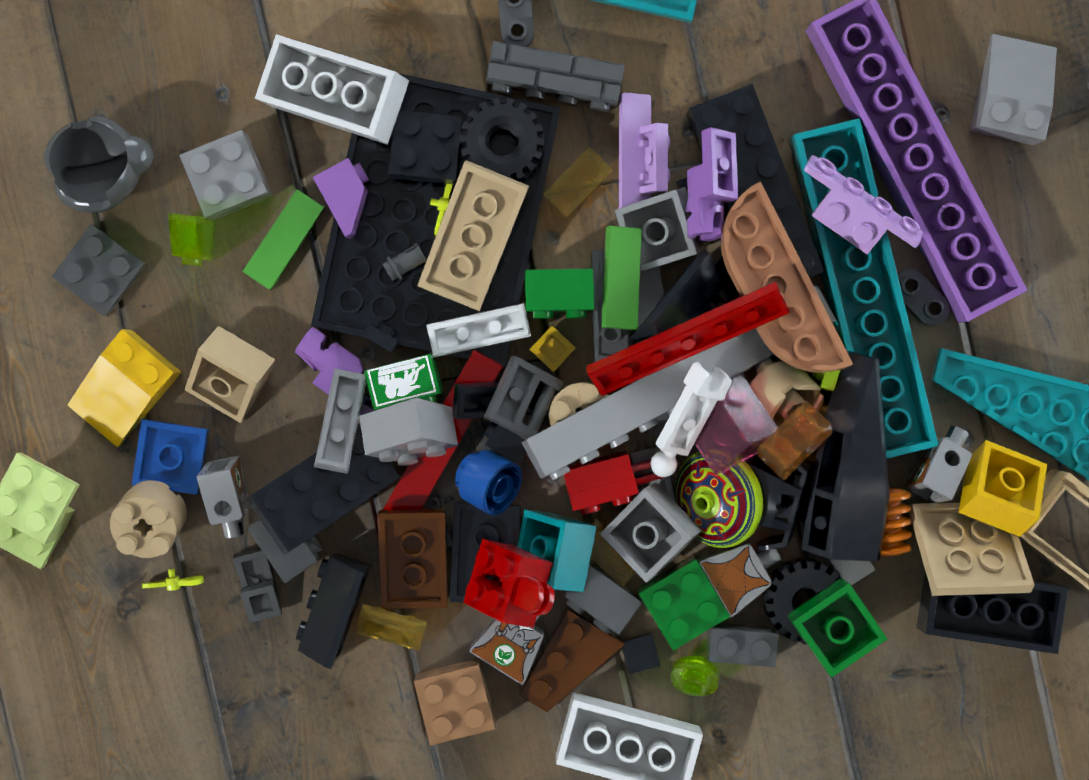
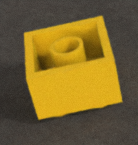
(1003, 488)

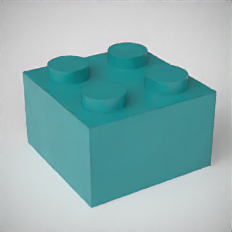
(563, 543)

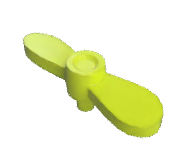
(442, 205)
(174, 582)

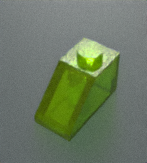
(191, 238)

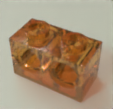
(794, 440)

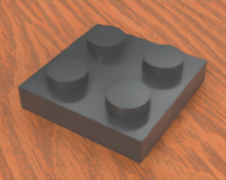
(99, 270)

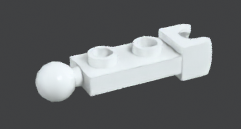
(689, 416)

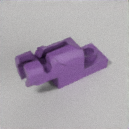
(712, 185)
(313, 353)

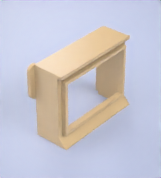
(1055, 484)

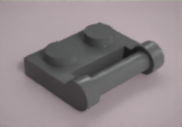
(515, 395)

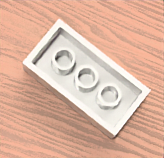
(332, 89)
(626, 742)

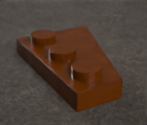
(568, 660)

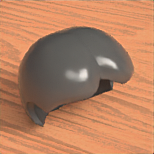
(96, 164)

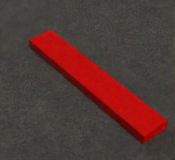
(688, 339)
(422, 476)

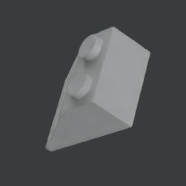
(1015, 91)

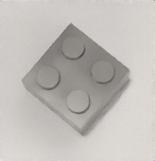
(226, 175)
(408, 431)
(650, 532)

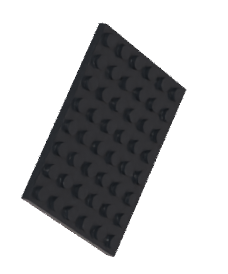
(399, 214)

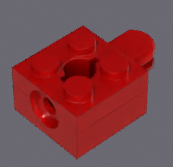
(605, 481)
(517, 587)

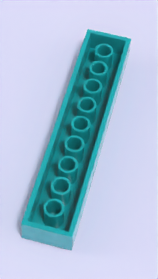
(866, 290)

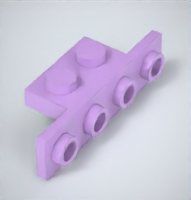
(641, 150)
(855, 212)

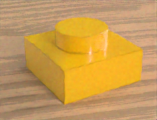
(552, 348)

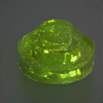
(695, 676)

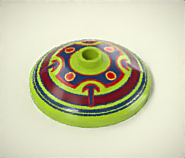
(731, 498)

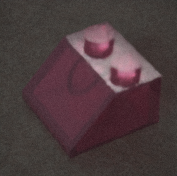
(734, 428)

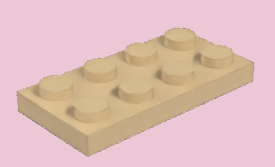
(472, 235)

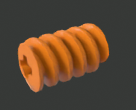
(893, 532)

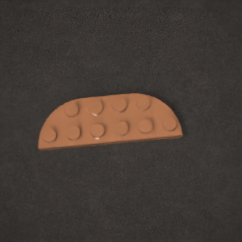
(761, 253)

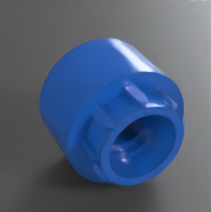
(488, 481)

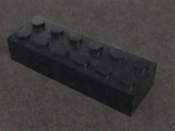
(757, 161)

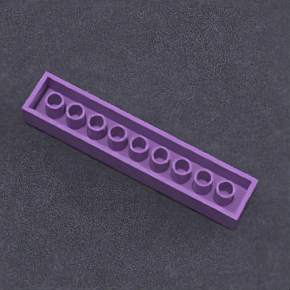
(916, 158)

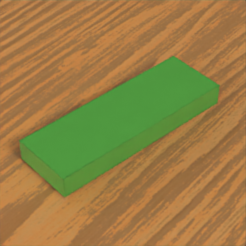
(284, 239)
(621, 278)

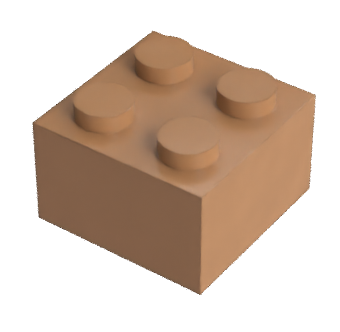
(455, 701)

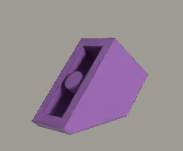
(344, 193)

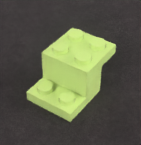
(34, 509)

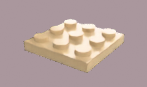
(968, 554)

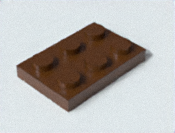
(413, 558)

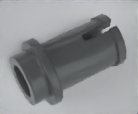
(404, 262)

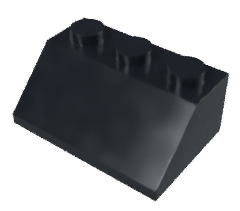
(687, 298)
(332, 608)

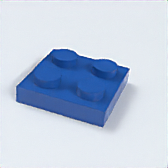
(170, 455)

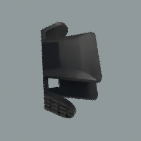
(780, 500)

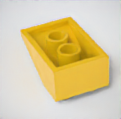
(123, 386)

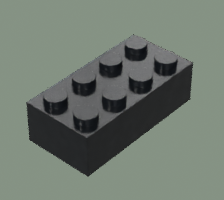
(313, 498)
(1008, 619)

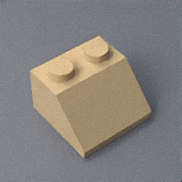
(229, 373)

